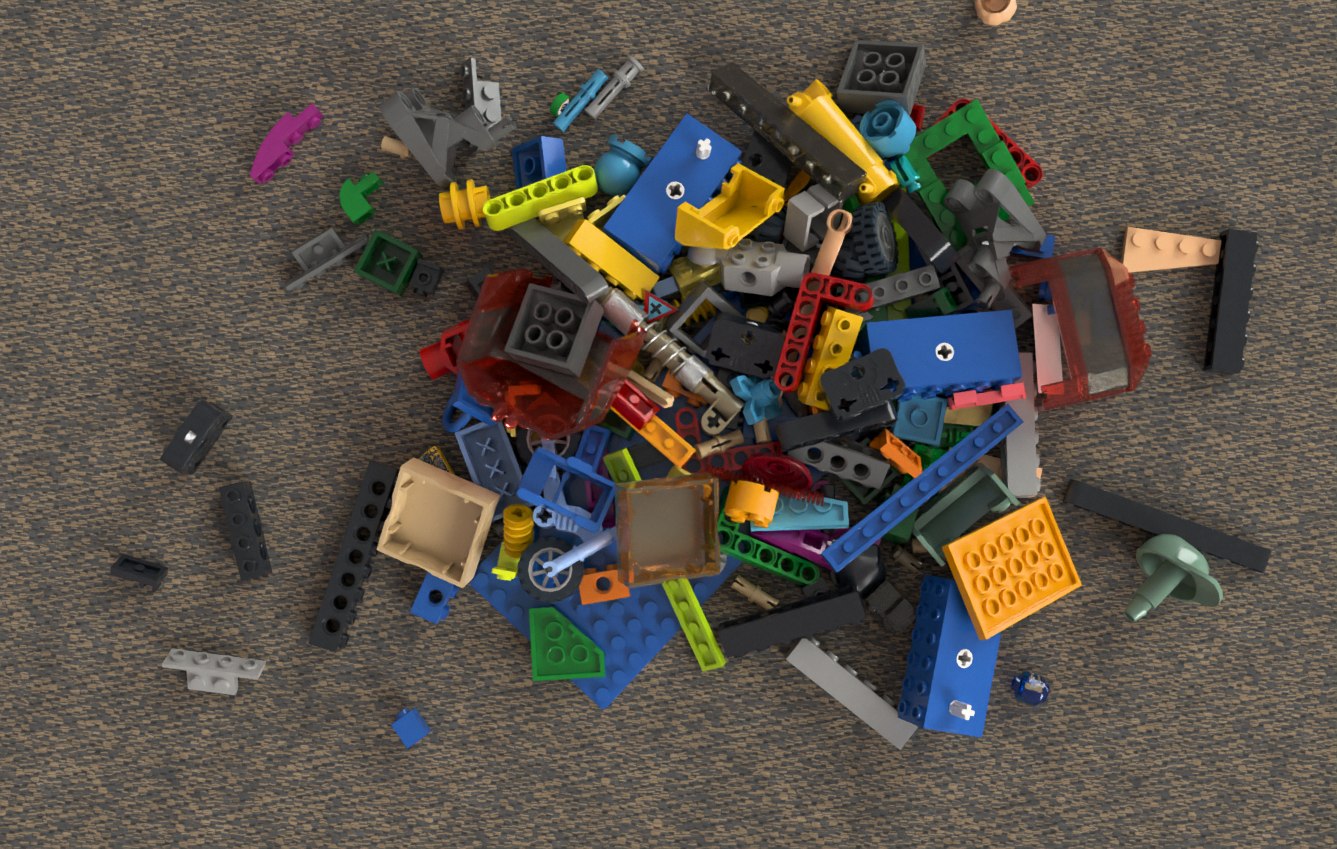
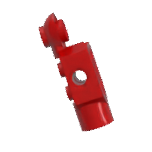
(442, 356)

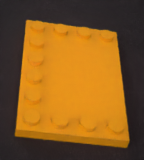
(1011, 567)

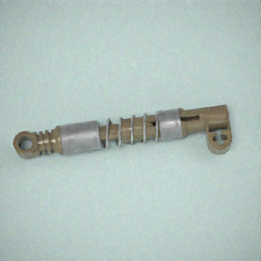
(622, 311)

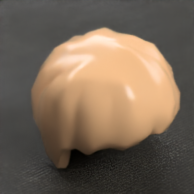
(995, 11)

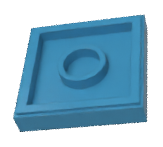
(920, 420)

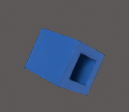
(410, 726)

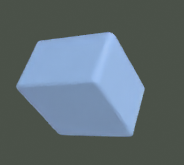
(665, 288)

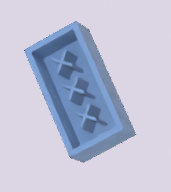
(493, 462)

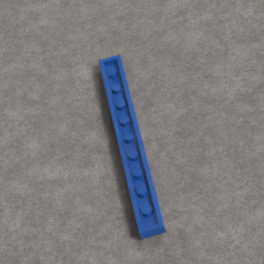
(921, 488)

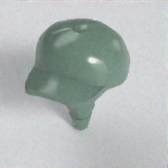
(1173, 571)

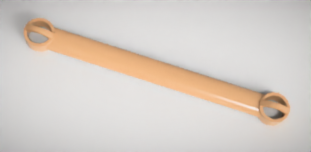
(822, 265)

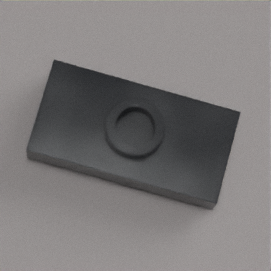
(645, 455)

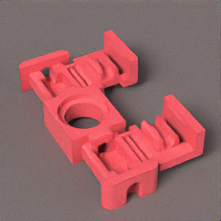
(971, 398)

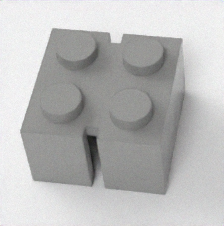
(810, 213)

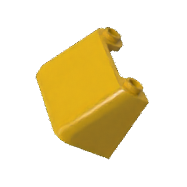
(731, 213)

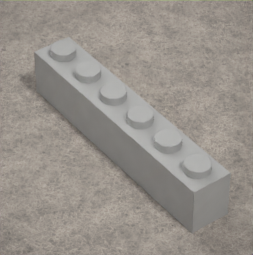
(1018, 448)
(849, 690)

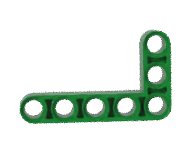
(753, 548)

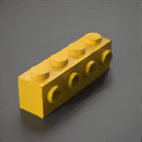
(611, 260)
(831, 351)

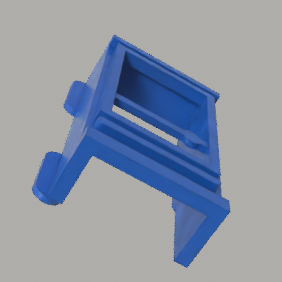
(536, 478)

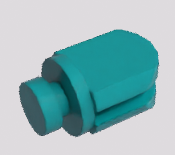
(906, 175)

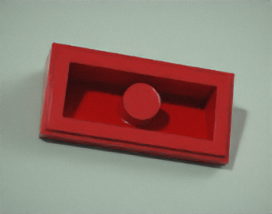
(634, 405)

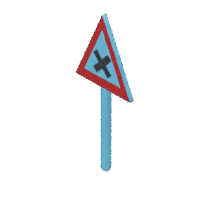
(656, 307)

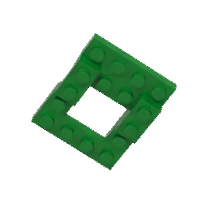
(991, 150)

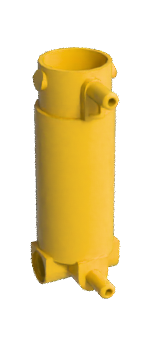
(825, 117)

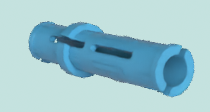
(585, 94)

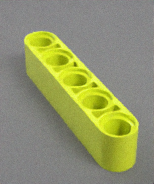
(529, 200)

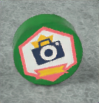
(559, 104)

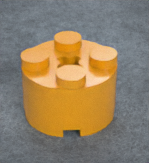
(751, 502)

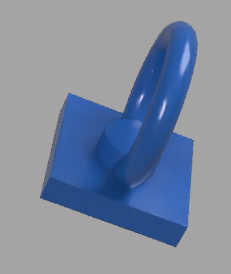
(467, 404)

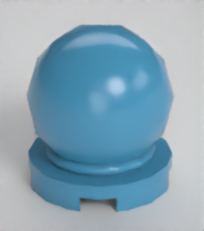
(620, 167)

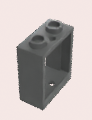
(688, 306)

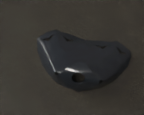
(865, 570)

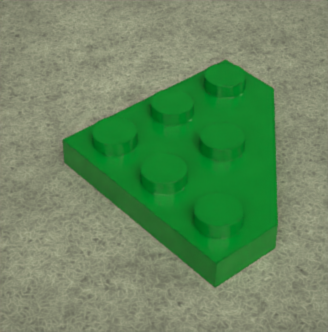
(561, 648)

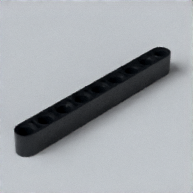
(1160, 522)

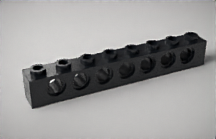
(322, 634)

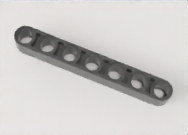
(559, 260)

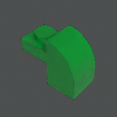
(354, 197)

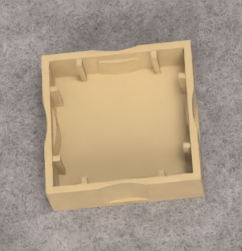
(438, 522)

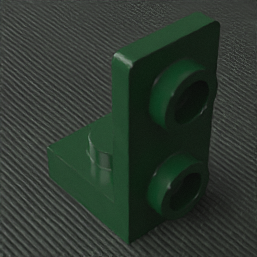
(935, 305)

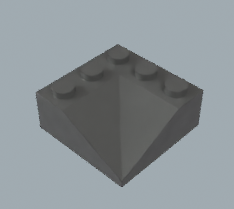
(881, 73)
(554, 330)

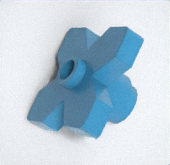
(759, 397)

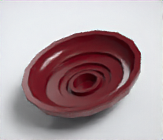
(778, 468)

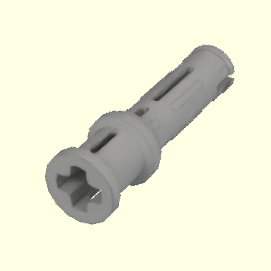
(619, 76)

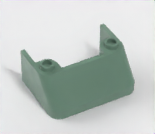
(959, 508)

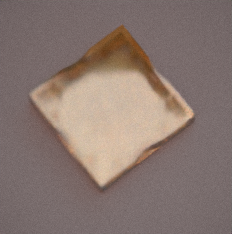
(667, 529)

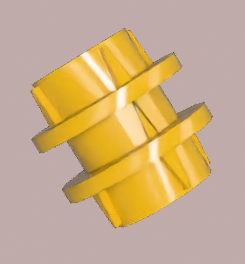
(463, 204)

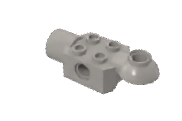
(755, 266)

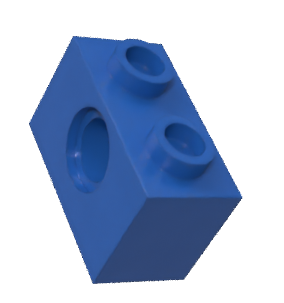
(425, 605)

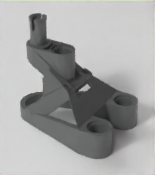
(435, 137)
(979, 208)

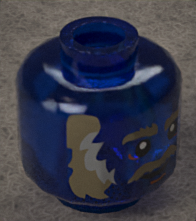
(1030, 688)

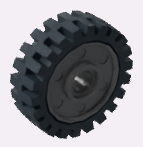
(875, 239)

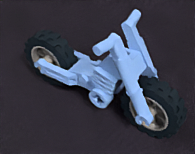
(571, 556)

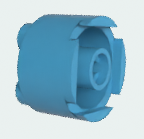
(888, 129)

